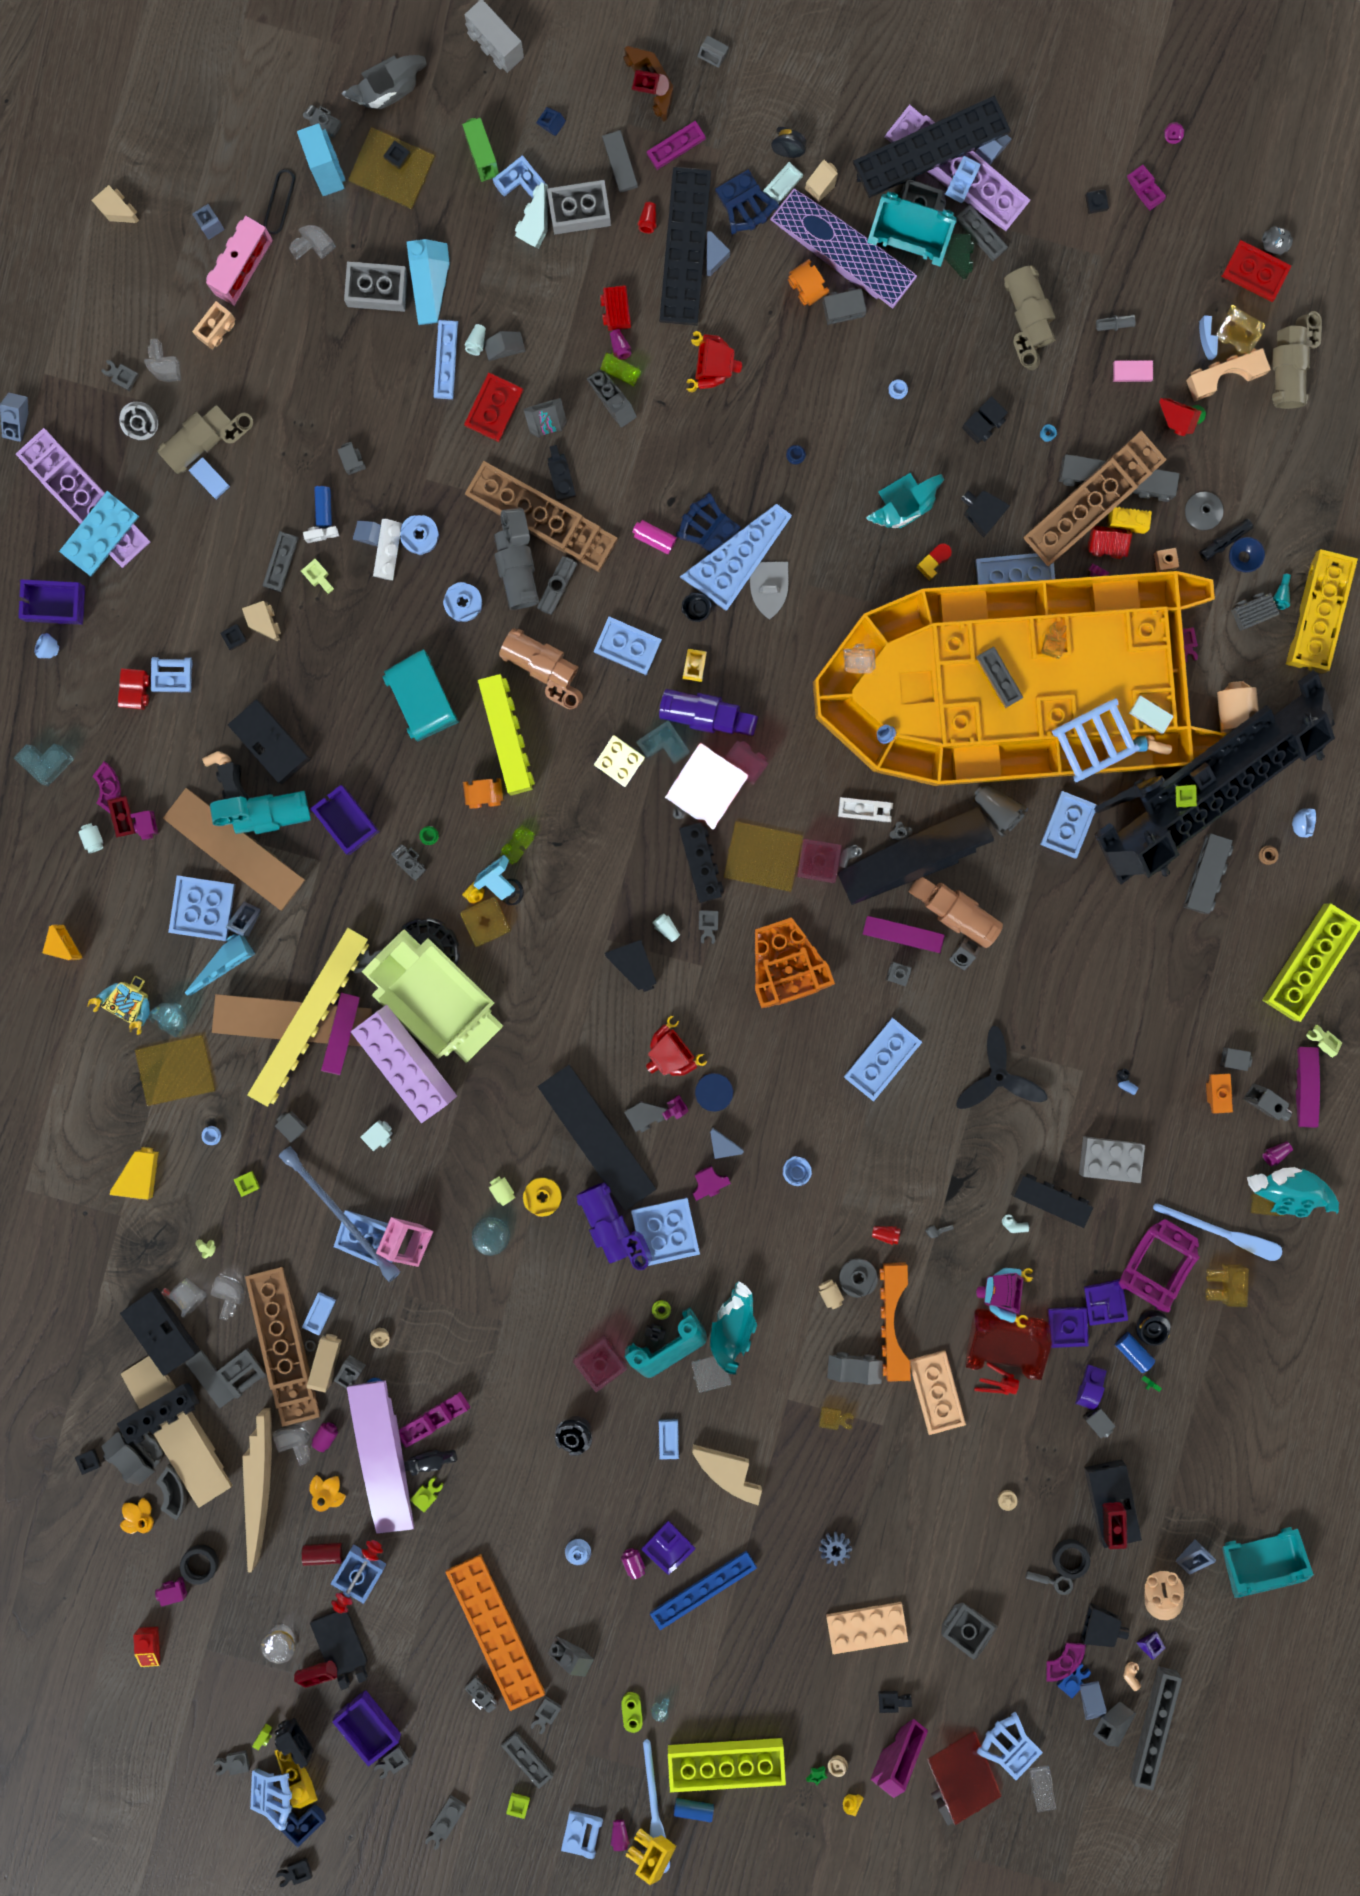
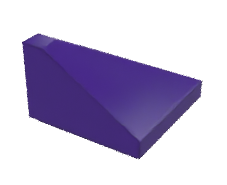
(1151, 1645)

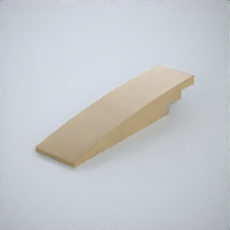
(183, 1440)
(257, 1485)

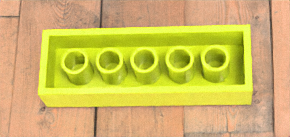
(505, 734)
(1312, 962)
(726, 1765)

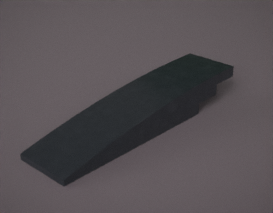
(916, 856)
(597, 1137)

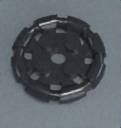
(433, 927)

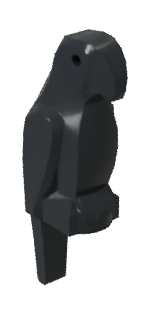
(429, 1461)

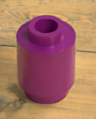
(324, 1437)
(633, 1563)

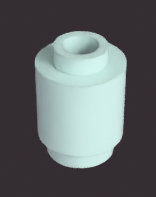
(91, 838)

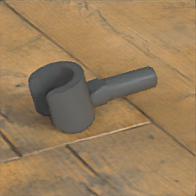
(932, 1232)

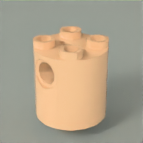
(1236, 705)
(1164, 1595)

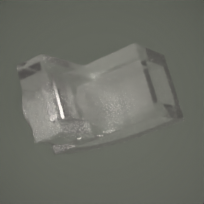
(313, 238)
(163, 368)
(859, 659)
(230, 1291)
(295, 1438)
(1042, 1789)

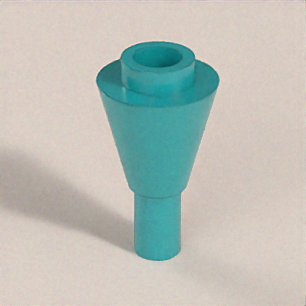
(1282, 596)

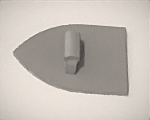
(769, 587)

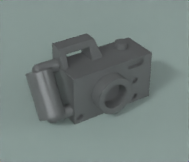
(325, 120)
(408, 862)
(481, 1694)

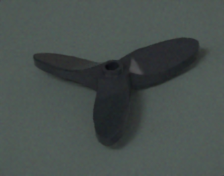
(1140, 789)
(985, 1087)

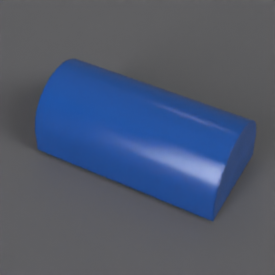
(323, 507)
(1135, 1352)
(693, 1810)

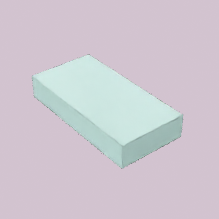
(783, 183)
(1151, 714)

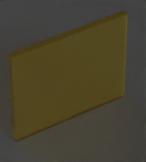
(382, 177)
(763, 856)
(174, 1070)

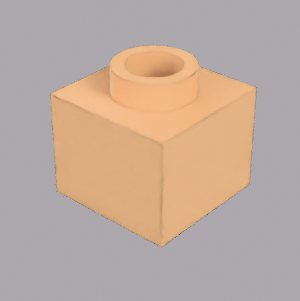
(1161, 563)

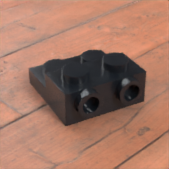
(293, 1740)

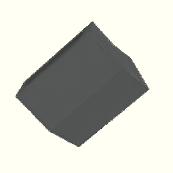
(713, 51)

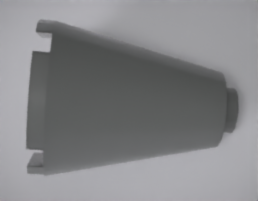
(999, 808)

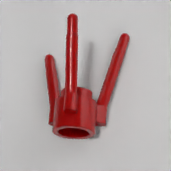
(1007, 1384)

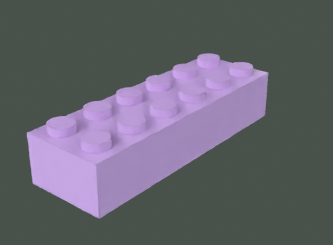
(404, 1064)

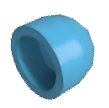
(1051, 429)
(1141, 741)

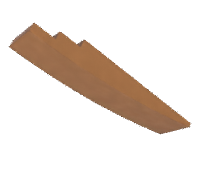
(1095, 498)
(544, 516)
(234, 851)
(270, 1018)
(282, 1346)

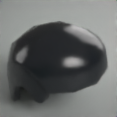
(696, 607)

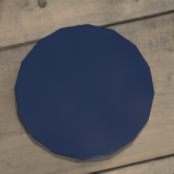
(714, 1092)

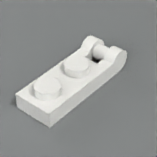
(864, 809)

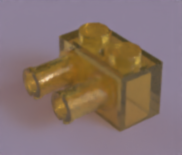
(1234, 1285)

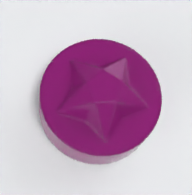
(1174, 133)

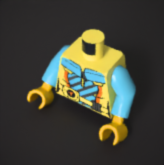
(125, 1002)

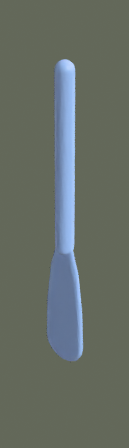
(1253, 1244)
(656, 1826)

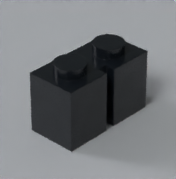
(988, 417)

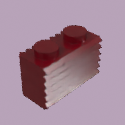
(1115, 1525)

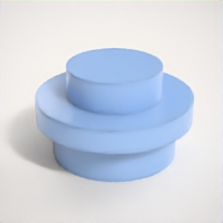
(898, 389)
(211, 1135)

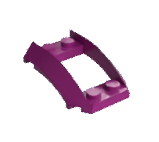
(1146, 1288)

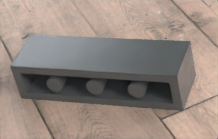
(1208, 873)

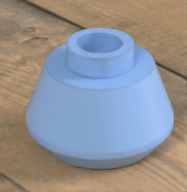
(46, 646)
(574, 1549)

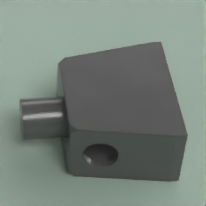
(1268, 1102)

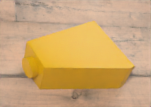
(138, 1175)

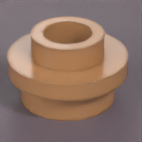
(1274, 855)

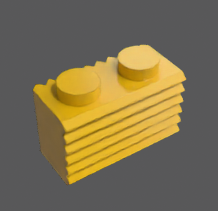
(1130, 519)

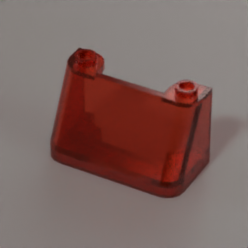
(1008, 1344)

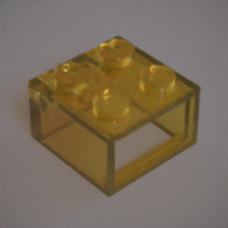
(1236, 333)

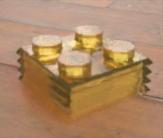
(490, 910)

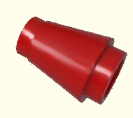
(647, 220)
(887, 1234)

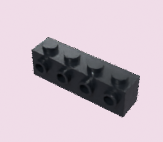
(700, 862)
(1051, 1200)
(157, 1413)

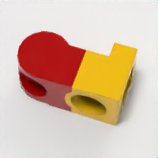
(931, 561)

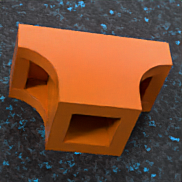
(1219, 1093)

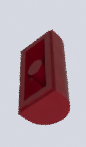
(650, 83)
(121, 816)
(322, 1554)
(316, 1674)

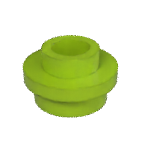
(661, 1316)

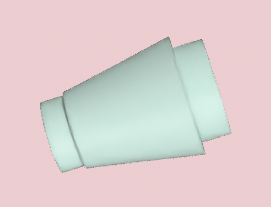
(475, 341)
(666, 927)

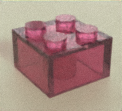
(747, 760)
(818, 861)
(600, 1363)

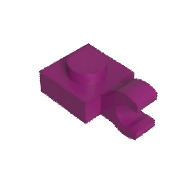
(676, 1108)

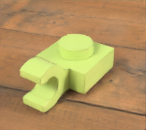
(316, 575)
(1327, 1041)

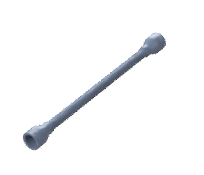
(291, 1159)

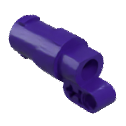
(705, 713)
(610, 1229)

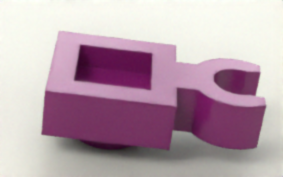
(1097, 571)
(1189, 643)

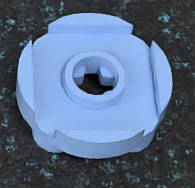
(419, 546)
(452, 598)

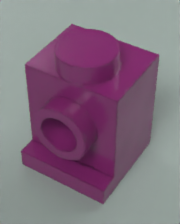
(145, 824)
(171, 1592)

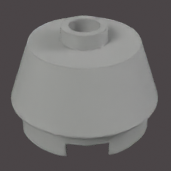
(138, 421)

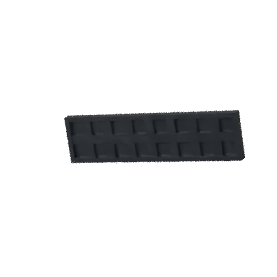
(931, 146)
(685, 246)

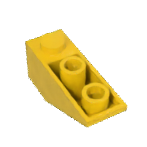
(299, 1781)

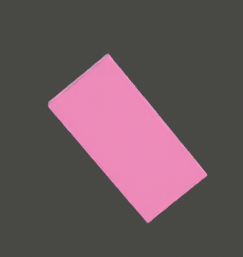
(1132, 371)

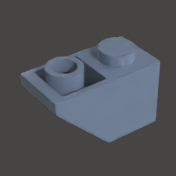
(13, 416)

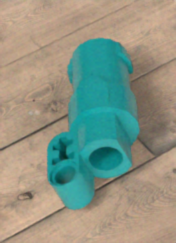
(261, 813)

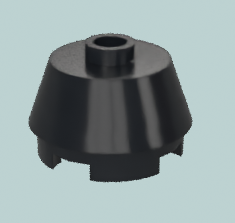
(574, 1435)

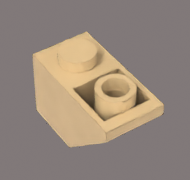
(822, 181)
(112, 206)
(260, 619)

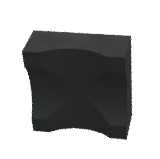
(229, 776)

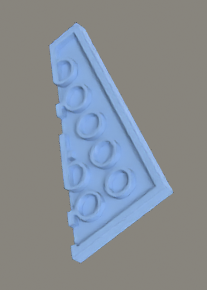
(731, 564)

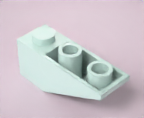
(535, 221)

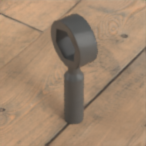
(1046, 1580)

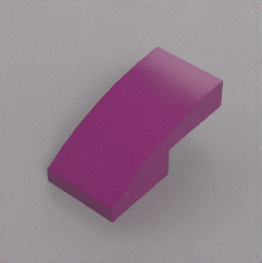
(1145, 188)

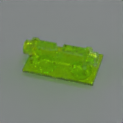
(620, 369)
(520, 838)

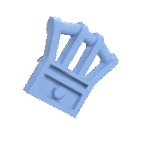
(1019, 1755)
(262, 1797)

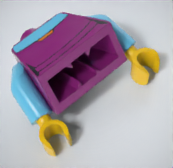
(1004, 1293)

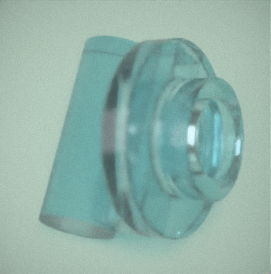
(660, 1711)

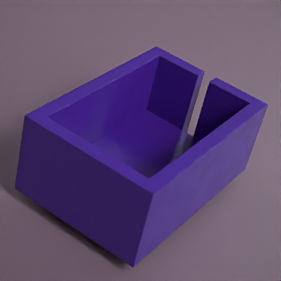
(52, 602)
(345, 820)
(366, 1728)

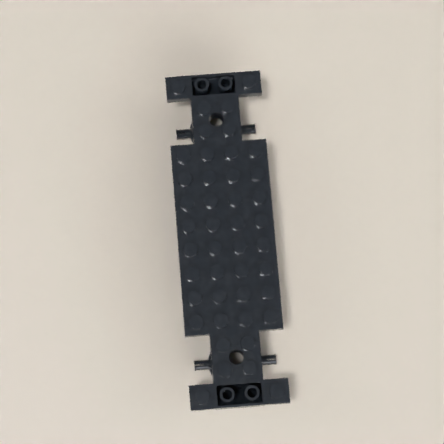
(1240, 764)

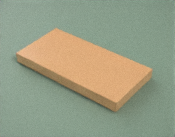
(937, 1392)

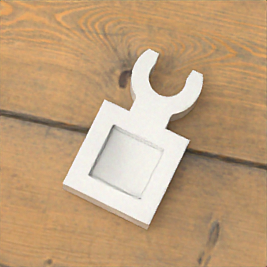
(315, 534)

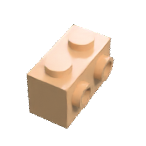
(214, 325)

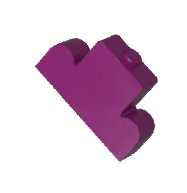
(899, 1759)

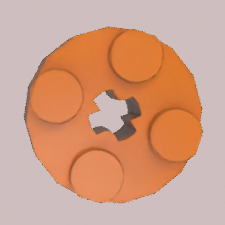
(808, 283)
(483, 792)

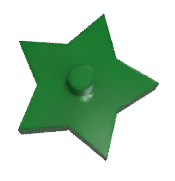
(1151, 1384)
(817, 1775)

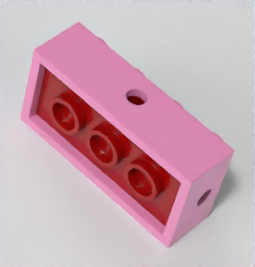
(239, 260)

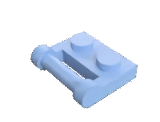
(171, 680)
(575, 1833)

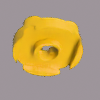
(533, 1190)

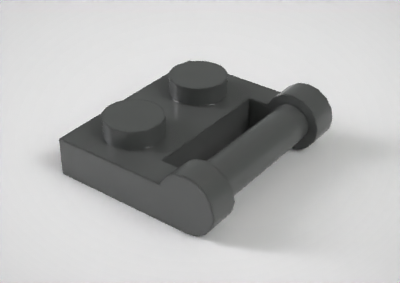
(237, 1368)

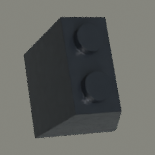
(634, 965)

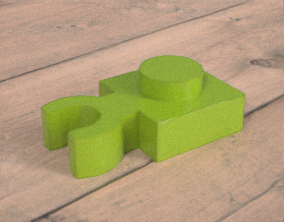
(425, 1495)

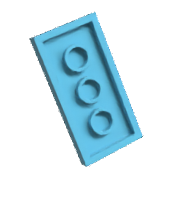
(99, 533)

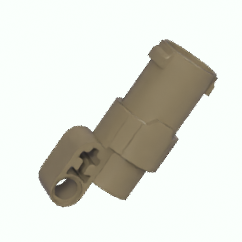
(1032, 313)
(1292, 360)
(198, 436)

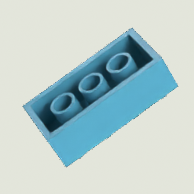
(322, 159)

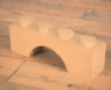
(1250, 366)

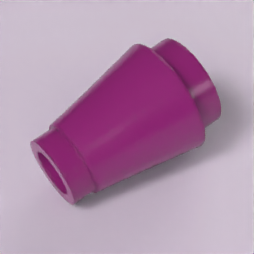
(620, 346)
(1277, 1153)
(619, 1836)

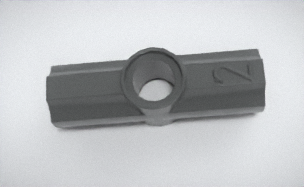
(562, 574)

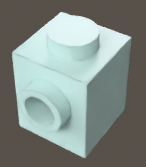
(377, 1135)

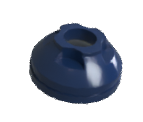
(1253, 548)

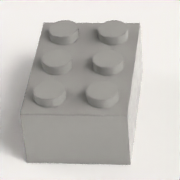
(493, 36)
(579, 207)
(376, 286)
(1111, 1159)

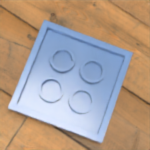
(201, 908)
(667, 1230)

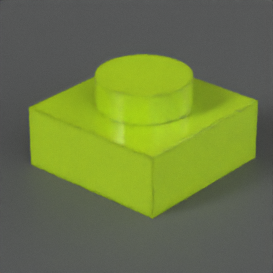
(1186, 796)
(246, 1183)
(263, 1737)
(518, 1805)

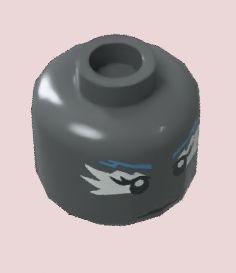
(1277, 240)

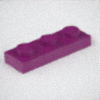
(676, 145)

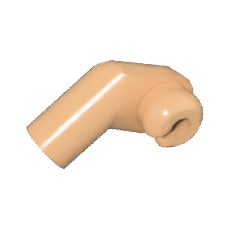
(1157, 746)
(216, 757)
(1129, 1675)

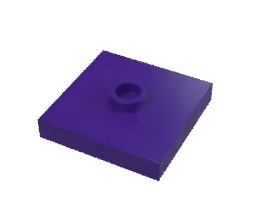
(1068, 1326)

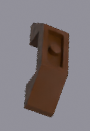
(640, 58)

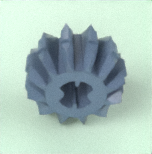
(829, 1553)

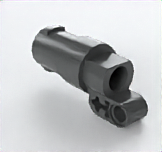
(515, 560)

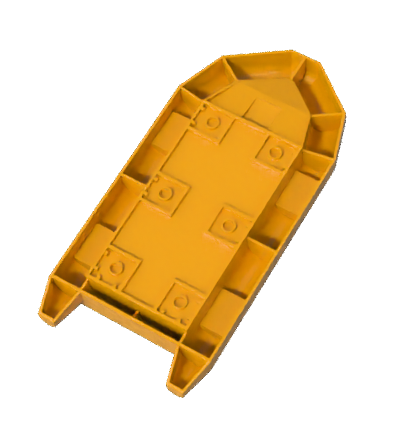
(947, 715)

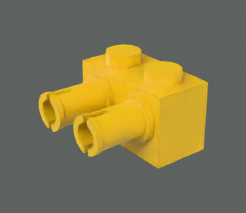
(656, 1858)

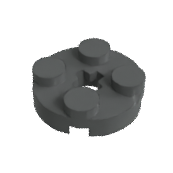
(867, 1272)

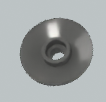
(1197, 517)

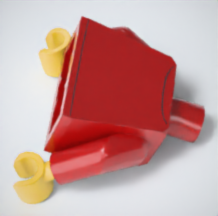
(714, 362)
(670, 1053)

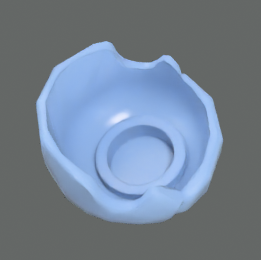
(1304, 822)
(797, 1171)

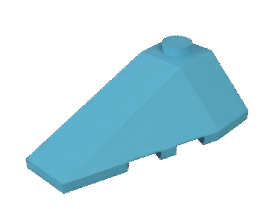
(428, 272)
(228, 957)

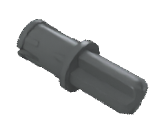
(1115, 322)

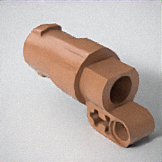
(544, 664)
(958, 911)

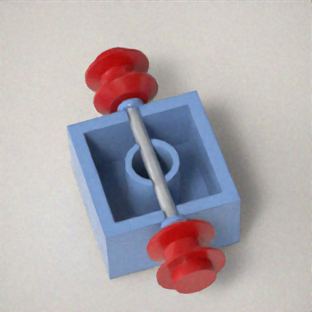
(357, 1575)

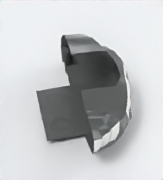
(387, 82)

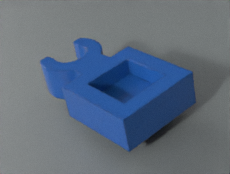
(1071, 1684)

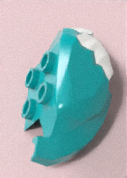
(906, 501)
(1294, 1191)
(733, 1328)

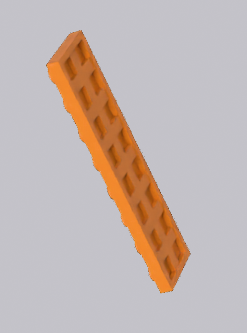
(495, 1632)

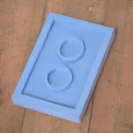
(627, 645)
(1068, 824)

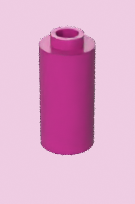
(654, 536)

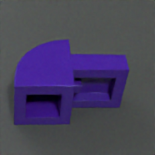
(1092, 1388)

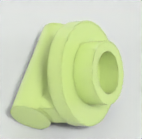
(206, 1249)

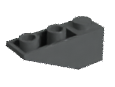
(612, 398)

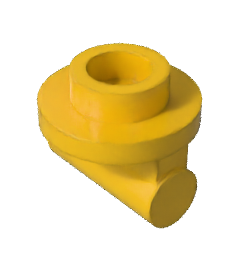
(472, 894)
(852, 1804)

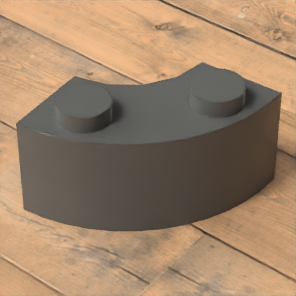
(855, 1368)
(128, 1459)
(174, 1492)

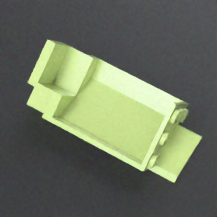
(432, 997)

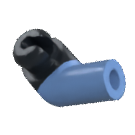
(1123, 1081)

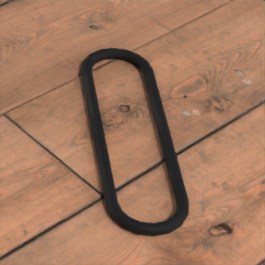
(287, 202)

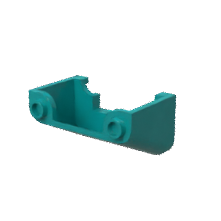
(912, 227)
(420, 696)
(650, 1364)
(1267, 1563)

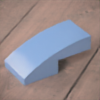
(962, 179)
(1208, 341)

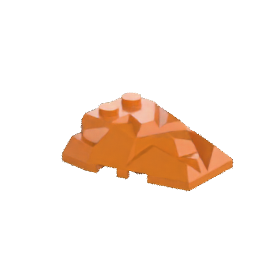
(787, 964)

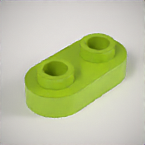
(632, 1713)

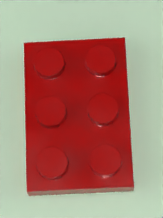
(1256, 271)
(493, 407)

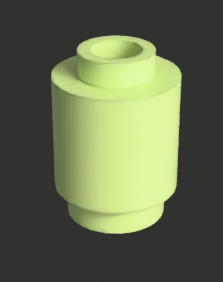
(501, 1190)

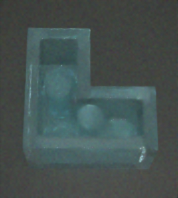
(663, 738)
(44, 767)

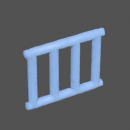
(1077, 724)

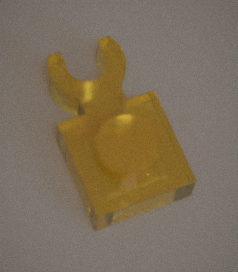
(1053, 643)
(832, 1418)

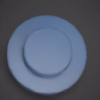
(886, 734)

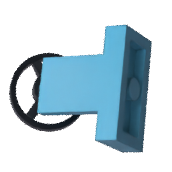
(497, 883)

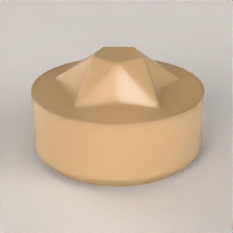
(379, 1338)
(1007, 1500)
(837, 1766)

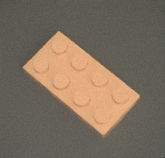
(867, 1628)

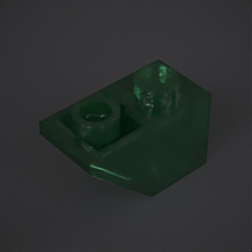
(959, 252)

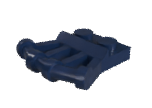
(737, 192)
(719, 531)

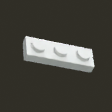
(387, 549)

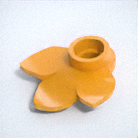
(328, 1491)
(134, 1515)

